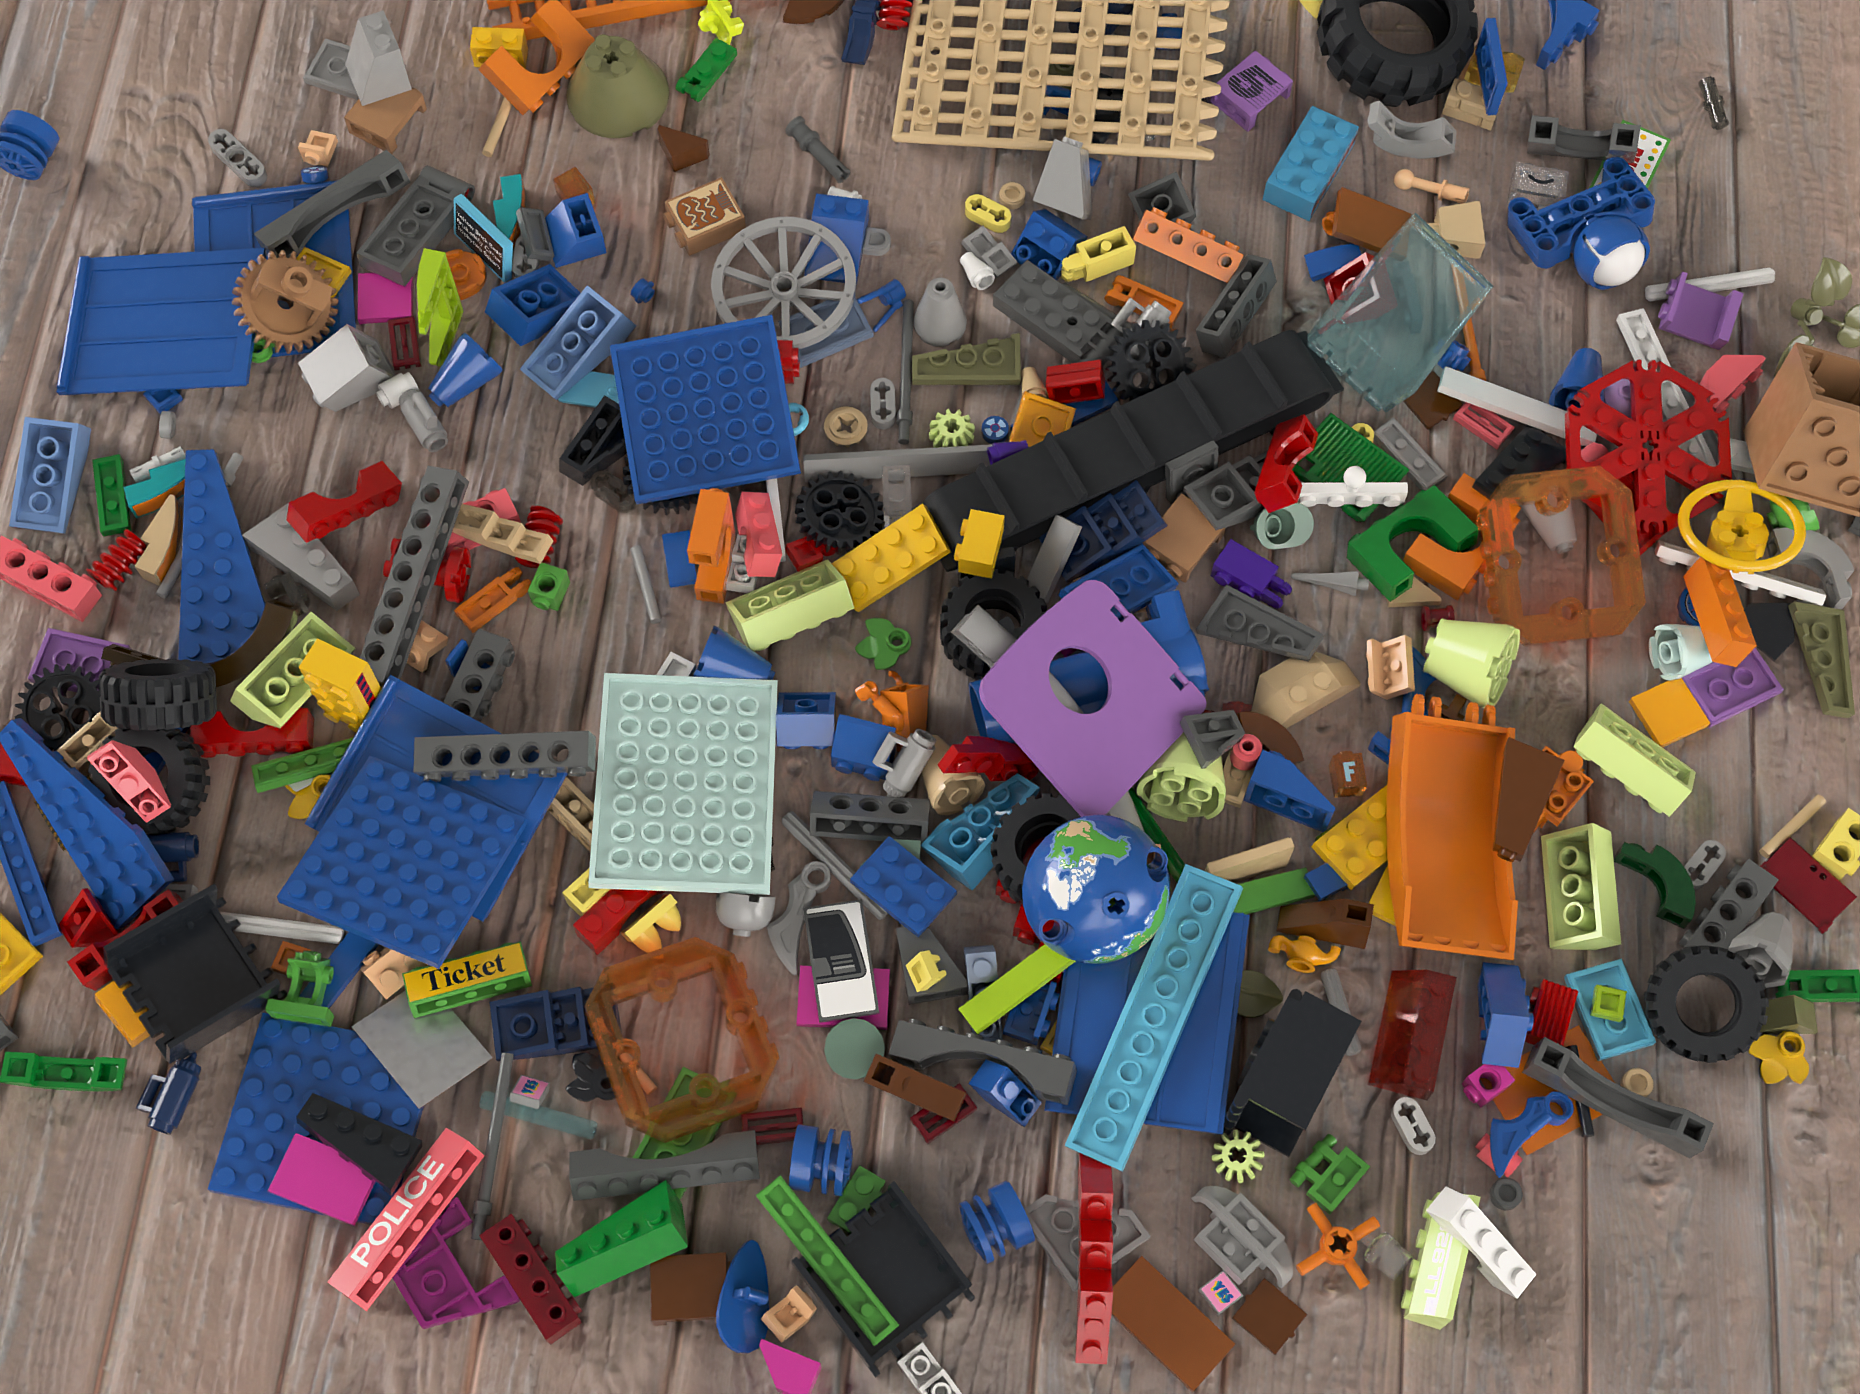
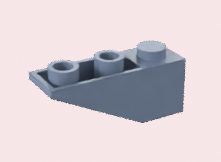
(980, 973)

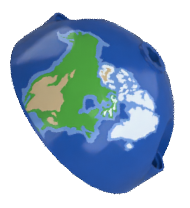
(1078, 874)

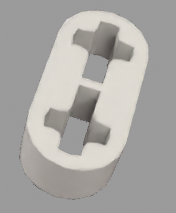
(1419, 1122)

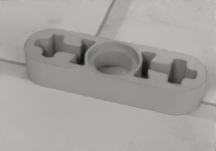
(234, 148)

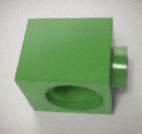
(548, 576)

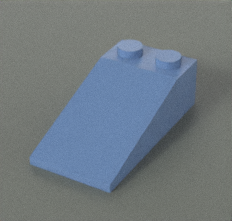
(577, 343)
(48, 474)

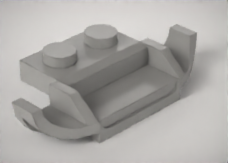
(1242, 1237)

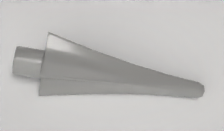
(1345, 581)

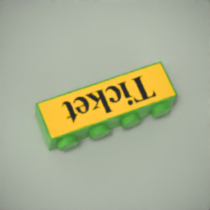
(467, 979)

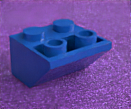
(574, 231)
(1047, 242)

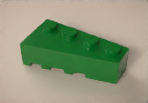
(624, 1241)

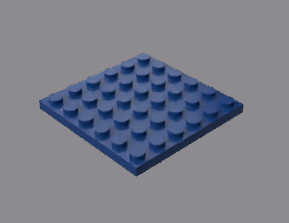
(704, 409)
(403, 861)
(281, 1073)

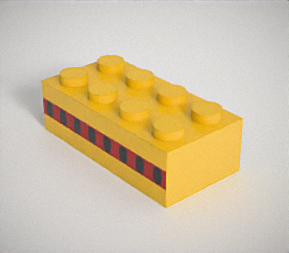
(340, 683)

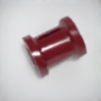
(1431, 617)

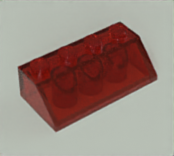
(1412, 1032)

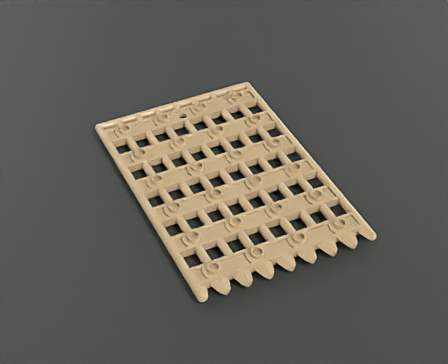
(1085, 80)

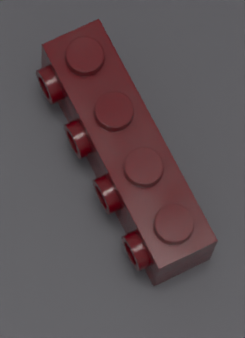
(531, 1279)

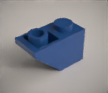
(1005, 1092)

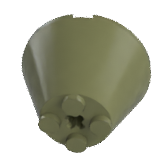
(616, 89)

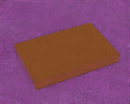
(1366, 220)

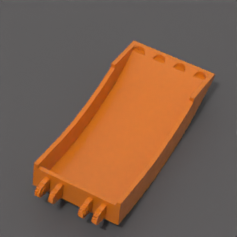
(1440, 833)

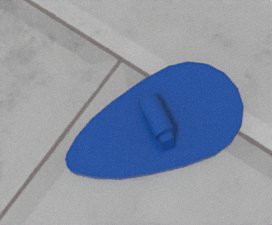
(744, 1300)

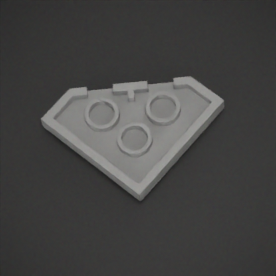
(1057, 1230)

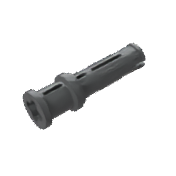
(810, 142)

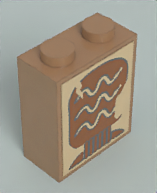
(704, 216)

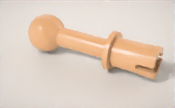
(1405, 179)

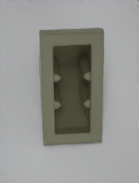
(1790, 1014)

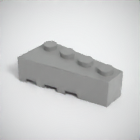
(307, 562)

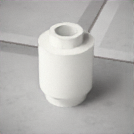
(394, 387)

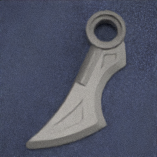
(787, 929)

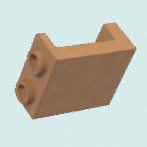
(383, 120)
(1184, 539)

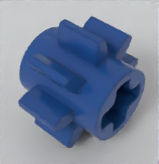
(1455, 357)

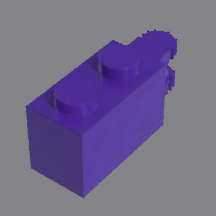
(1249, 574)

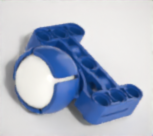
(1595, 225)

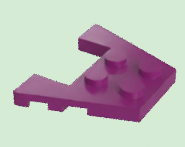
(437, 1284)

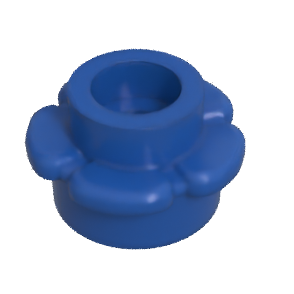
(643, 291)

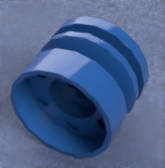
(26, 144)
(820, 1160)
(996, 1222)

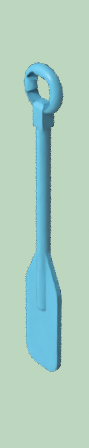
(595, 385)

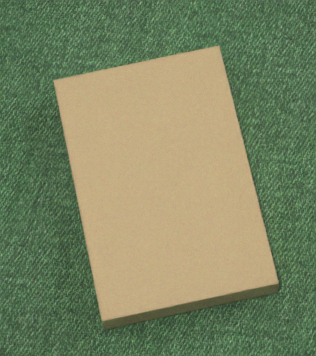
(1253, 861)

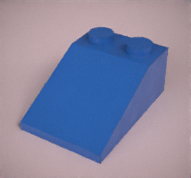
(847, 220)
(531, 303)
(1287, 792)

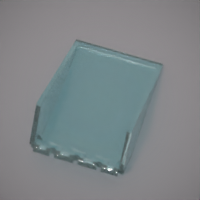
(1399, 315)

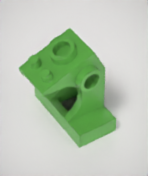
(310, 968)

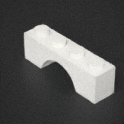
(1469, 1225)

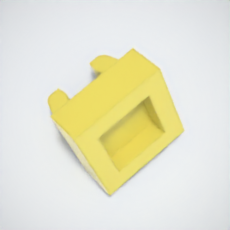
(924, 970)

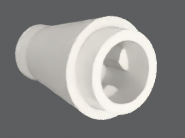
(977, 271)

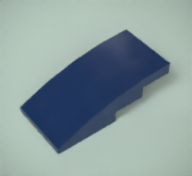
(1111, 529)
(543, 1024)

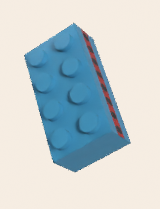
(1310, 163)

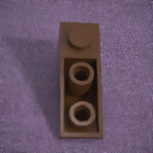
(1332, 921)
(915, 1087)

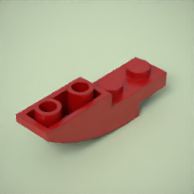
(989, 756)

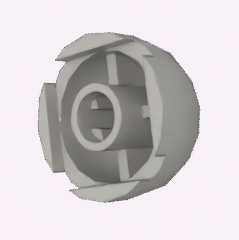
(744, 911)

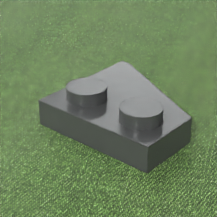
(1212, 734)

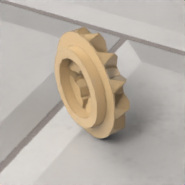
(847, 416)

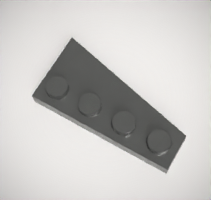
(1253, 624)

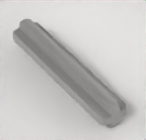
(1337, 998)

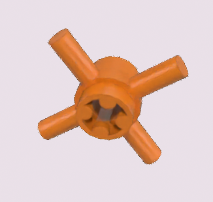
(1348, 1239)

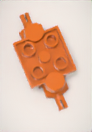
(1567, 790)

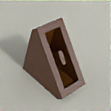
(682, 148)

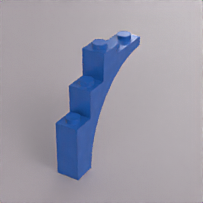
(1569, 21)

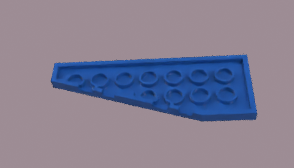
(218, 582)
(105, 847)

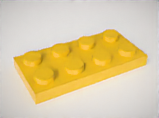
(892, 557)
(1357, 842)

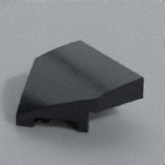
(1771, 627)

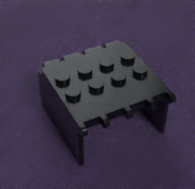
(189, 975)
(1290, 1071)
(899, 1264)

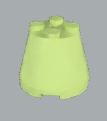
(1473, 658)
(1180, 788)

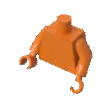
(900, 706)

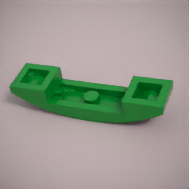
(63, 1073)

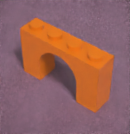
(526, 88)
(712, 544)
(1447, 569)

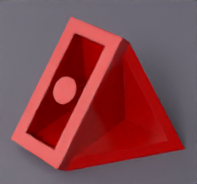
(86, 921)

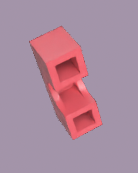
(757, 522)

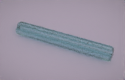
(544, 1117)

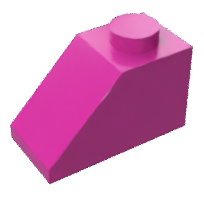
(790, 1370)

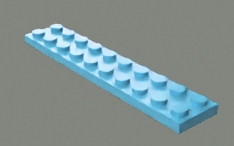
(1153, 1017)

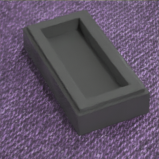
(535, 234)

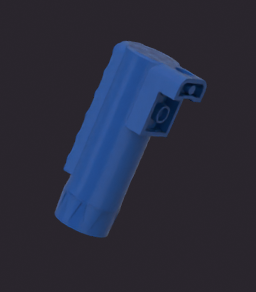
(1086, 678)

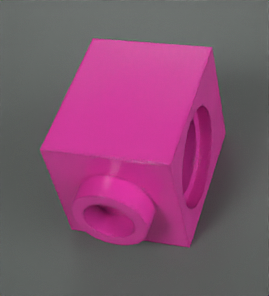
(1497, 1075)

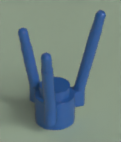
(889, 294)

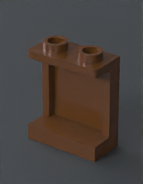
(687, 1287)

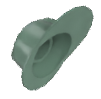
(1283, 527)

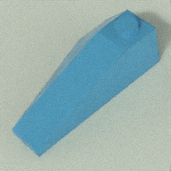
(965, 842)

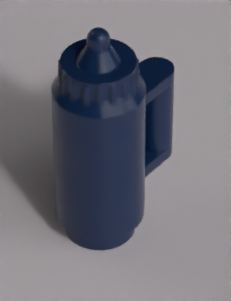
(176, 848)
(173, 1096)

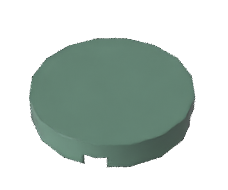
(852, 1047)

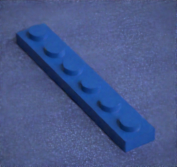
(24, 874)

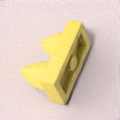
(642, 930)

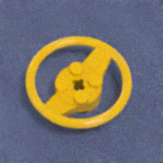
(1737, 532)

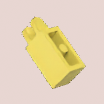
(1100, 256)

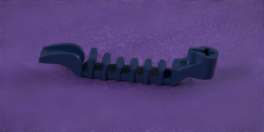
(861, 31)

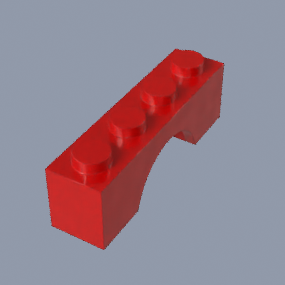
(1277, 482)
(317, 516)
(220, 738)
(607, 916)
(89, 963)

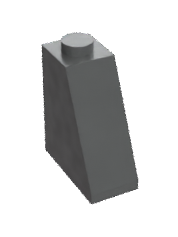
(950, 986)

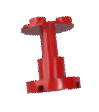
(450, 574)

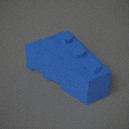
(1505, 1013)

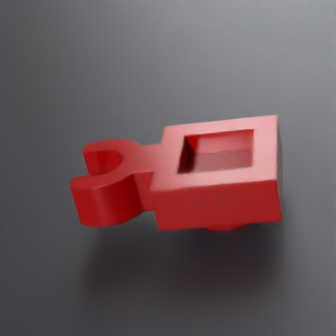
(805, 554)

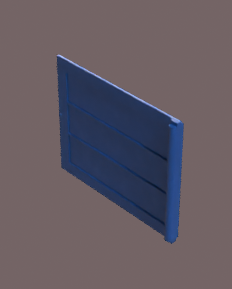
(232, 219)
(156, 323)
(389, 735)
(1199, 1071)

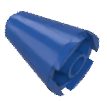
(1581, 371)
(462, 372)
(730, 658)

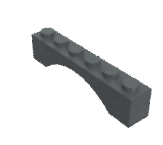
(370, 181)
(924, 1046)
(1661, 1122)
(604, 1174)

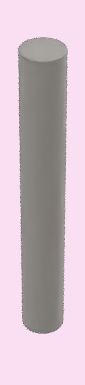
(645, 583)

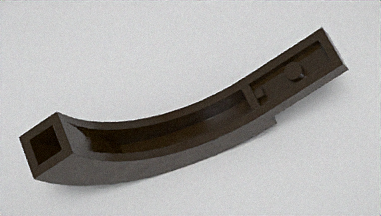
(275, 624)

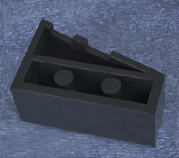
(596, 444)

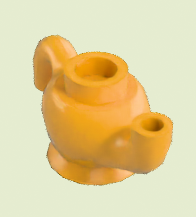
(1303, 953)

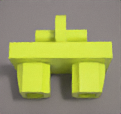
(718, 21)

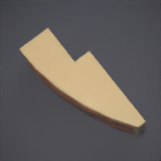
(162, 542)

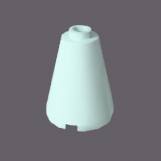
(1678, 650)

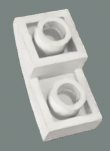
(737, 577)
(926, 1372)

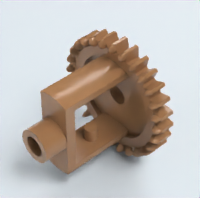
(291, 282)

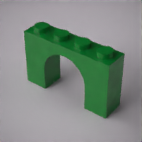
(1426, 513)

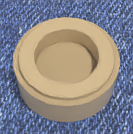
(1012, 195)
(1637, 1081)

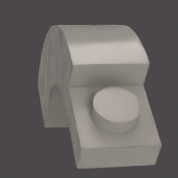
(1410, 139)
(1820, 556)

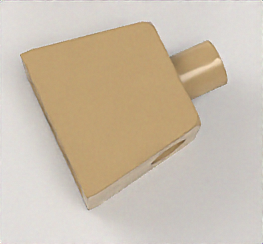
(1461, 228)

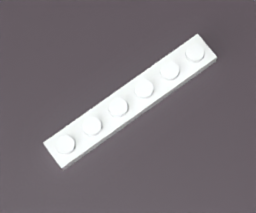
(1777, 585)

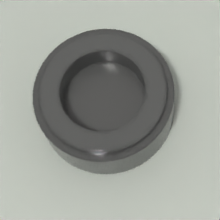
(1506, 1194)

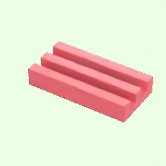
(1481, 426)

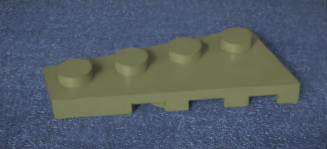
(979, 364)
(1827, 655)

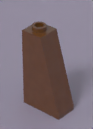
(1523, 793)

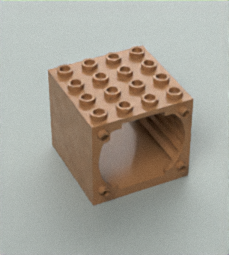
(1809, 430)

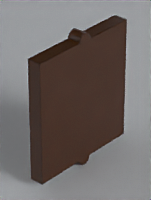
(1430, 404)
(1269, 1316)

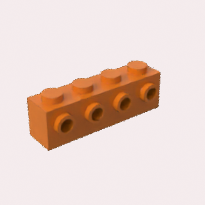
(1187, 246)
(1719, 613)

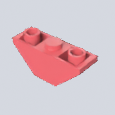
(1729, 377)
(131, 778)

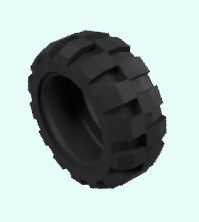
(1391, 74)

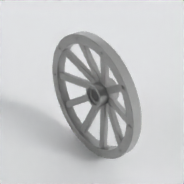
(785, 279)

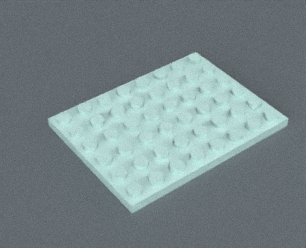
(684, 784)

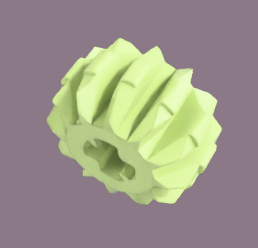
(944, 424)
(1235, 1166)

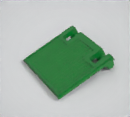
(1343, 447)

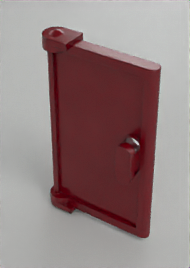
(1805, 886)

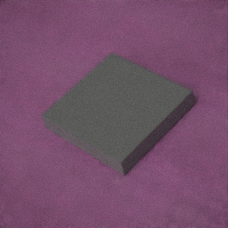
(1189, 468)

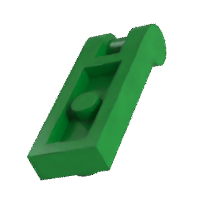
(706, 70)
(1823, 985)

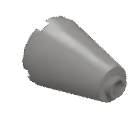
(940, 314)
(1557, 530)

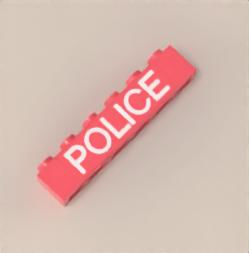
(406, 1219)

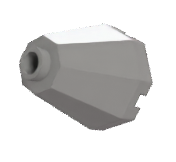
(1767, 947)

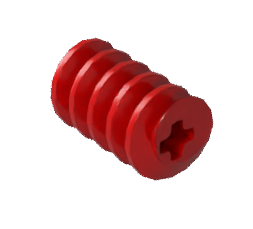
(892, 14)
(543, 521)
(118, 561)

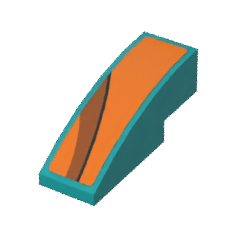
(506, 208)
(151, 494)

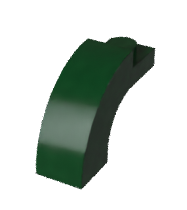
(1669, 878)

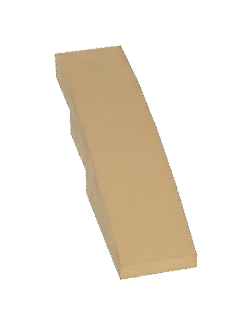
(501, 534)

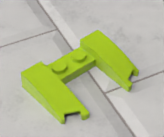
(437, 302)

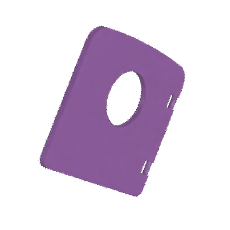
(1099, 753)

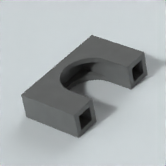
(1552, 139)

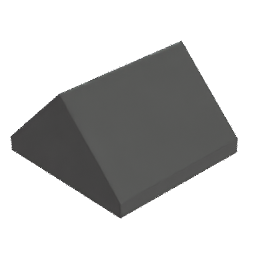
(1166, 195)

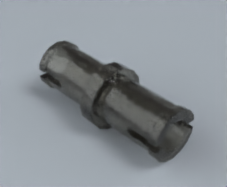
(1713, 103)

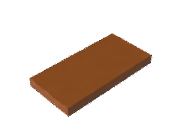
(1168, 1324)

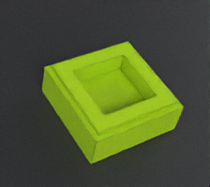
(1608, 1003)

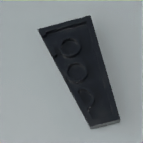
(1527, 453)
(367, 1143)

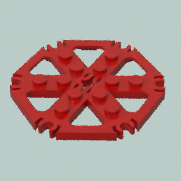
(1648, 425)

